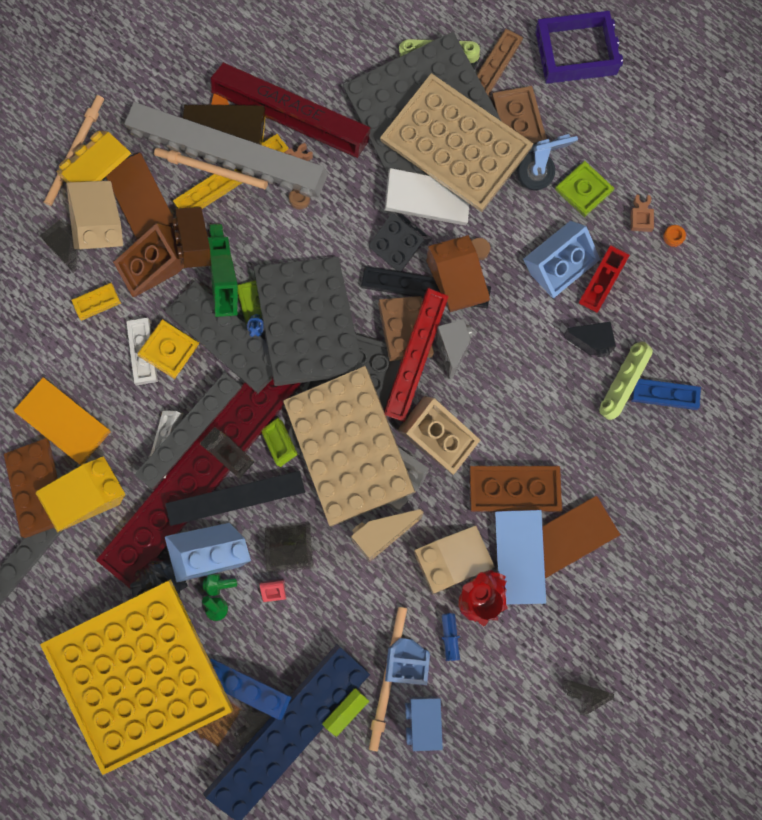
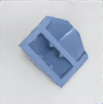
(407, 663)

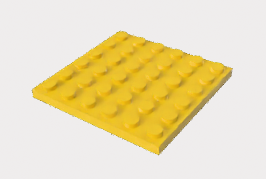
(136, 677)

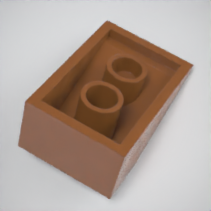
(150, 260)
(458, 273)

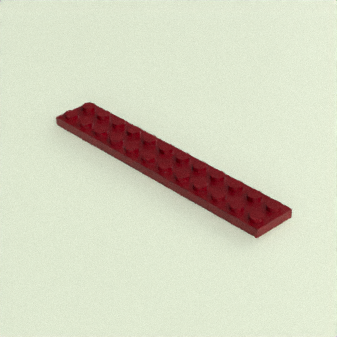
(192, 476)

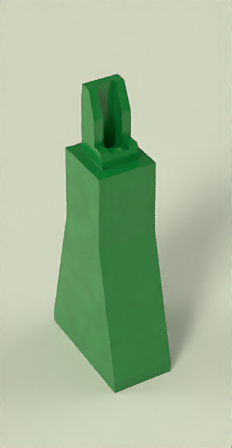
(222, 273)

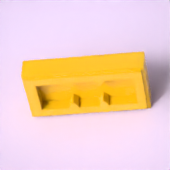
(96, 301)

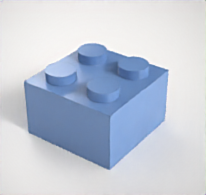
(424, 723)

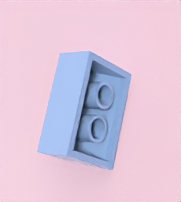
(562, 258)
(206, 551)

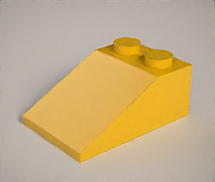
(81, 494)

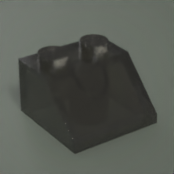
(289, 548)

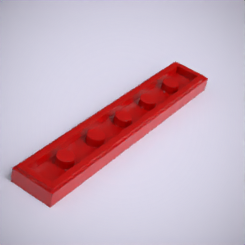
(415, 354)

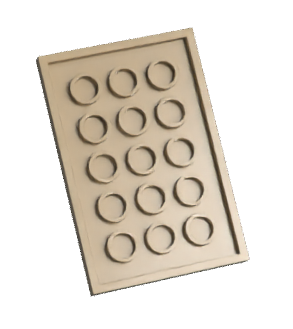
(456, 142)
(348, 446)

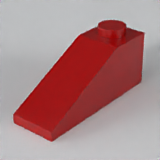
(604, 278)

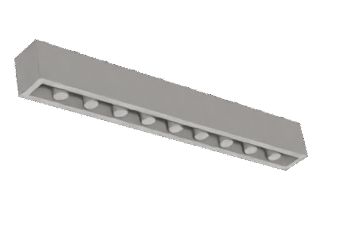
(226, 150)

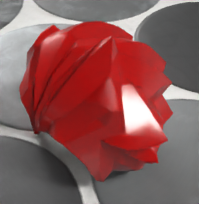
(483, 597)

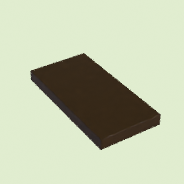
(236, 120)

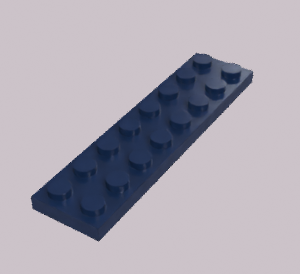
(283, 740)

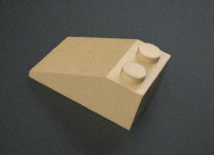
(94, 215)
(439, 434)
(380, 533)
(453, 559)

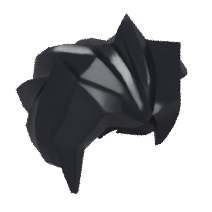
(153, 574)

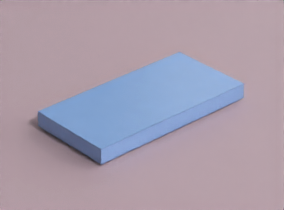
(521, 555)

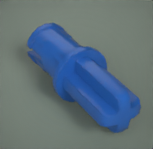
(255, 325)
(450, 637)

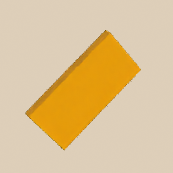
(62, 421)

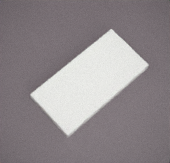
(424, 197)

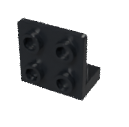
(398, 241)

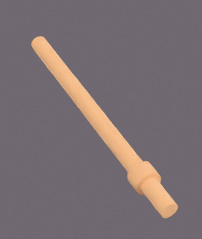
(90, 116)
(176, 158)
(378, 725)

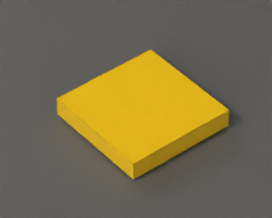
(168, 349)

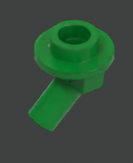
(213, 584)
(215, 608)

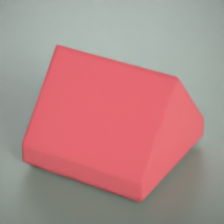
(273, 590)

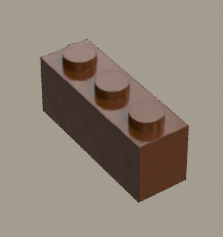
(191, 237)

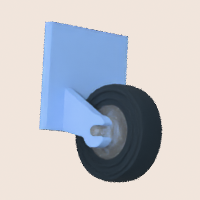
(537, 168)

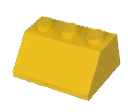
(94, 160)

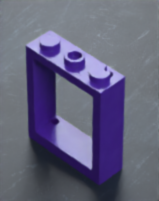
(584, 70)

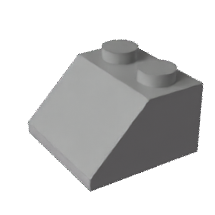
(453, 344)

